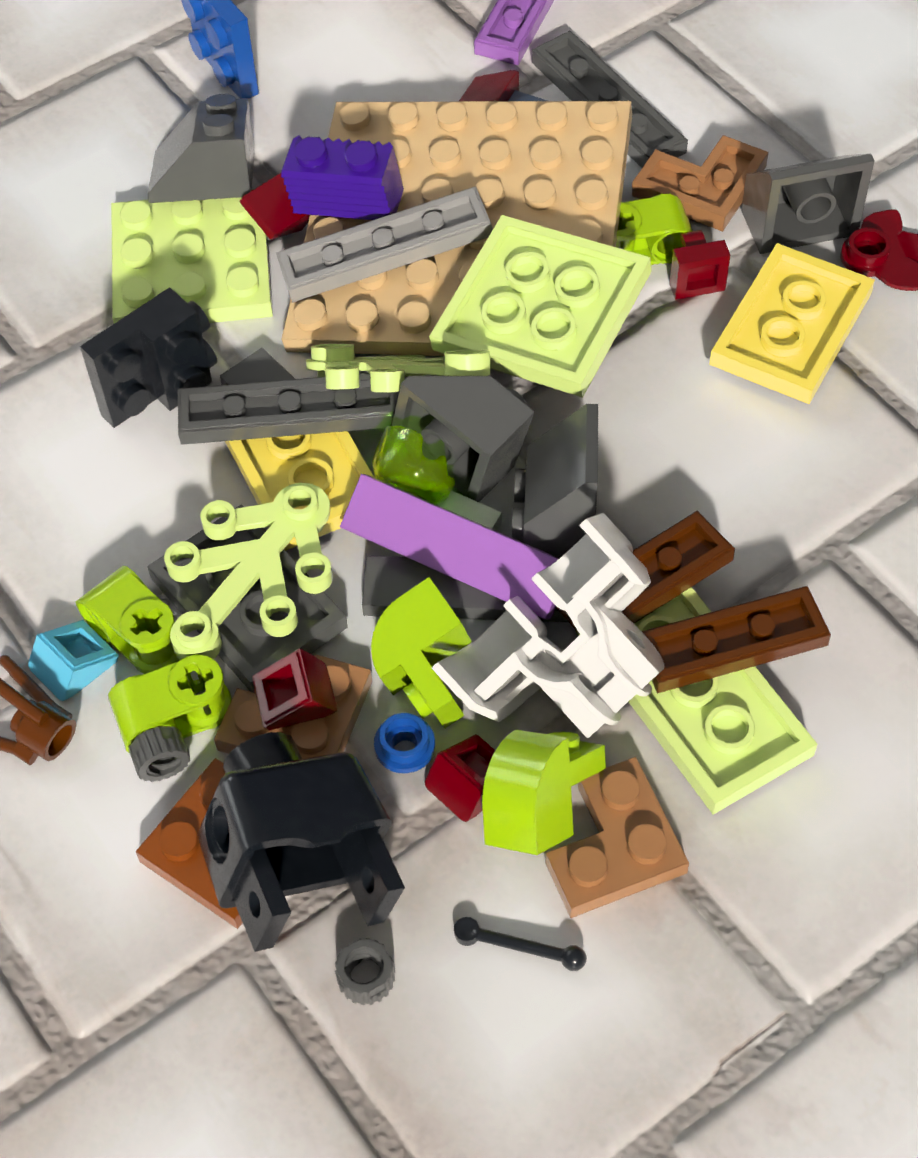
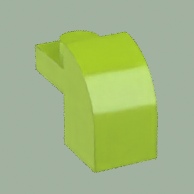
(410, 640)
(530, 788)

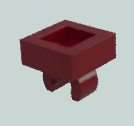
(699, 266)

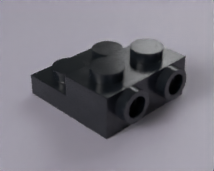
(149, 357)

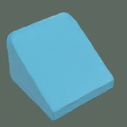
(70, 658)

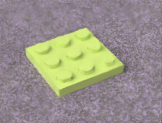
(195, 247)
(543, 304)

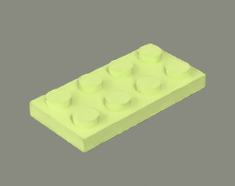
(725, 730)

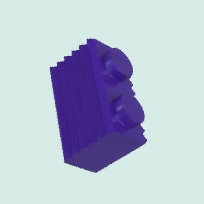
(342, 178)

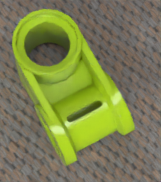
(652, 227)
(130, 619)
(169, 699)

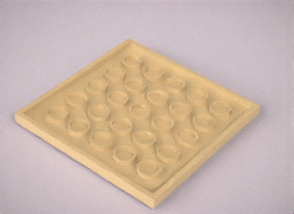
(528, 161)

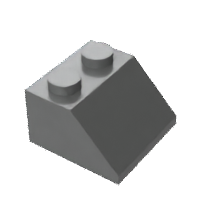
(206, 154)
(807, 201)
(468, 422)
(558, 484)

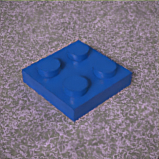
(223, 39)

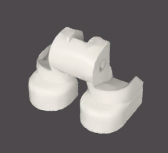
(596, 671)

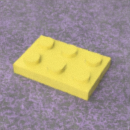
(792, 323)
(317, 459)

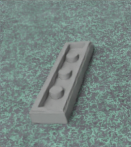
(384, 244)

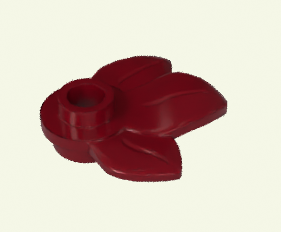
(883, 251)

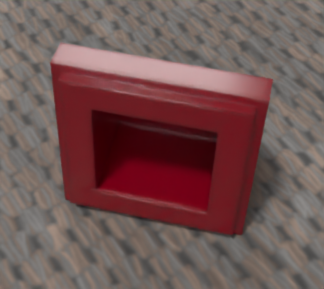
(492, 87)
(273, 209)
(294, 691)
(460, 775)

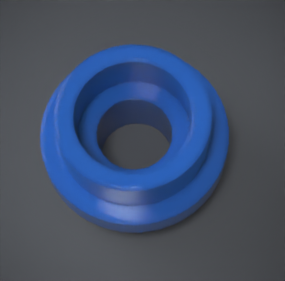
(404, 728)

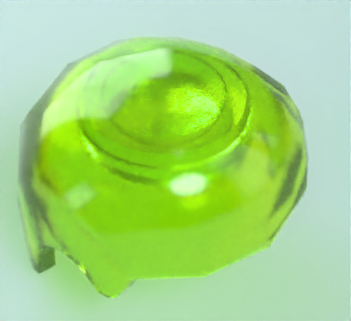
(402, 464)

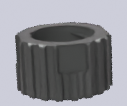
(159, 753)
(350, 957)

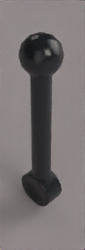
(468, 933)

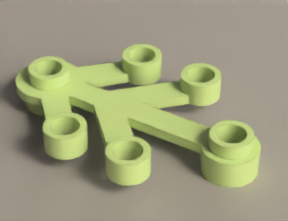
(387, 373)
(250, 562)

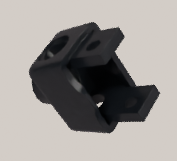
(294, 829)

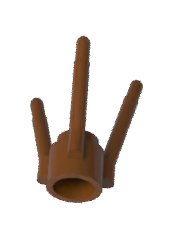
(39, 723)

